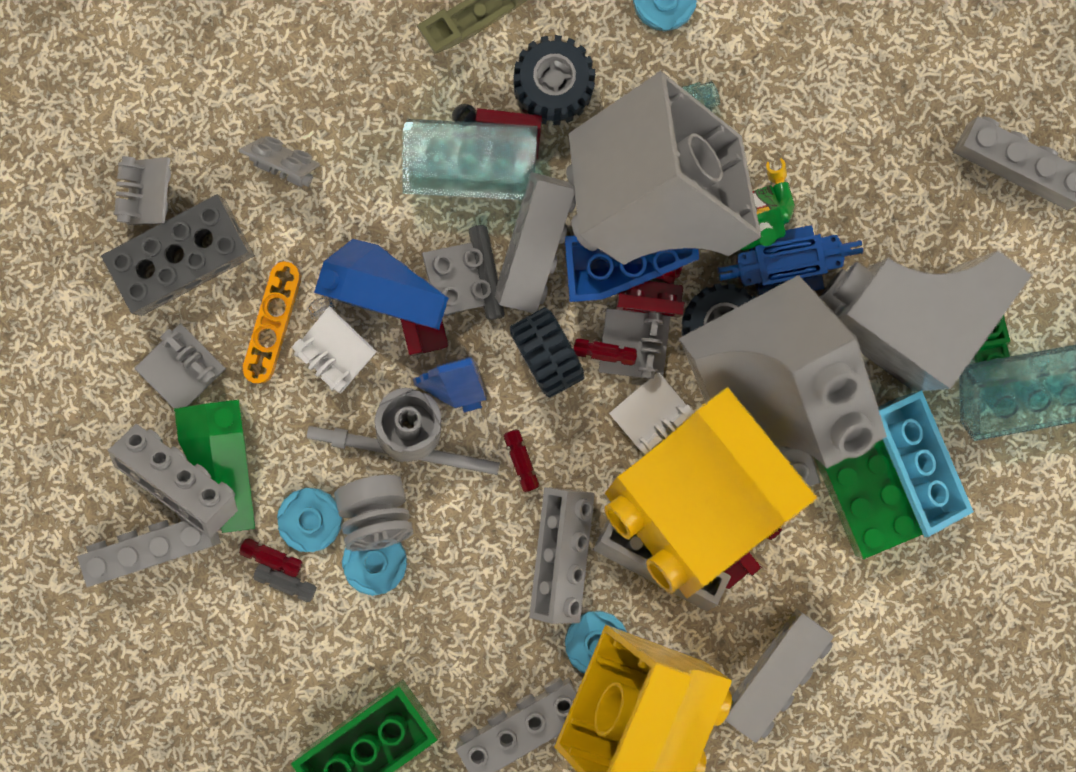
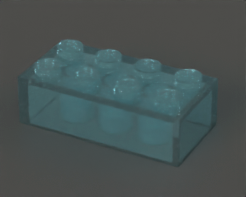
(468, 158)
(1019, 393)

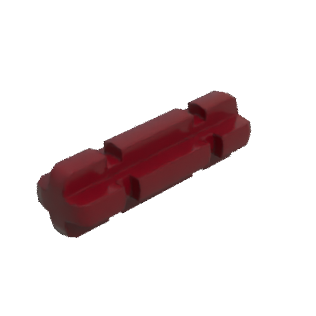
(605, 351)
(521, 460)
(270, 557)

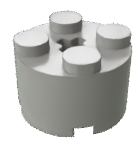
(417, 409)

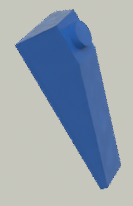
(599, 276)
(376, 281)
(455, 384)

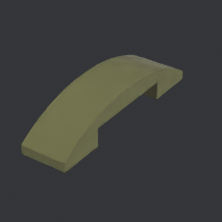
(463, 21)

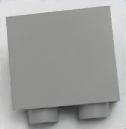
(660, 177)
(921, 322)
(791, 372)

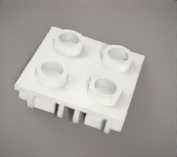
(334, 350)
(651, 413)

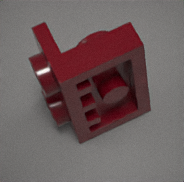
(653, 298)

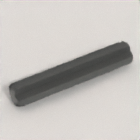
(487, 271)

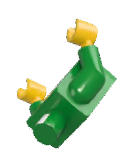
(773, 207)

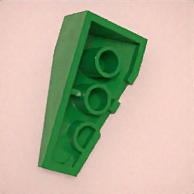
(215, 440)

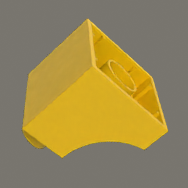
(706, 495)
(643, 709)

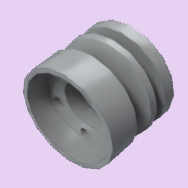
(373, 512)

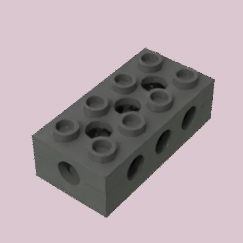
(158, 246)

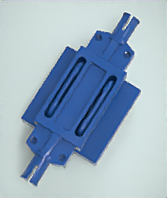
(790, 256)

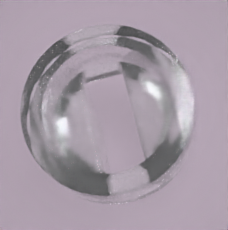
(318, 307)

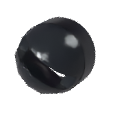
(459, 110)

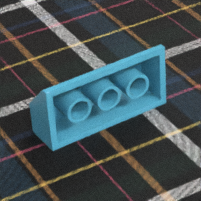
(923, 463)

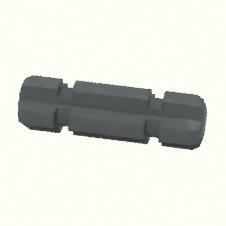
(285, 583)

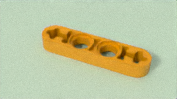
(267, 321)

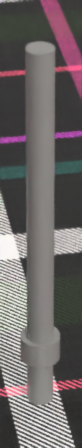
(341, 438)

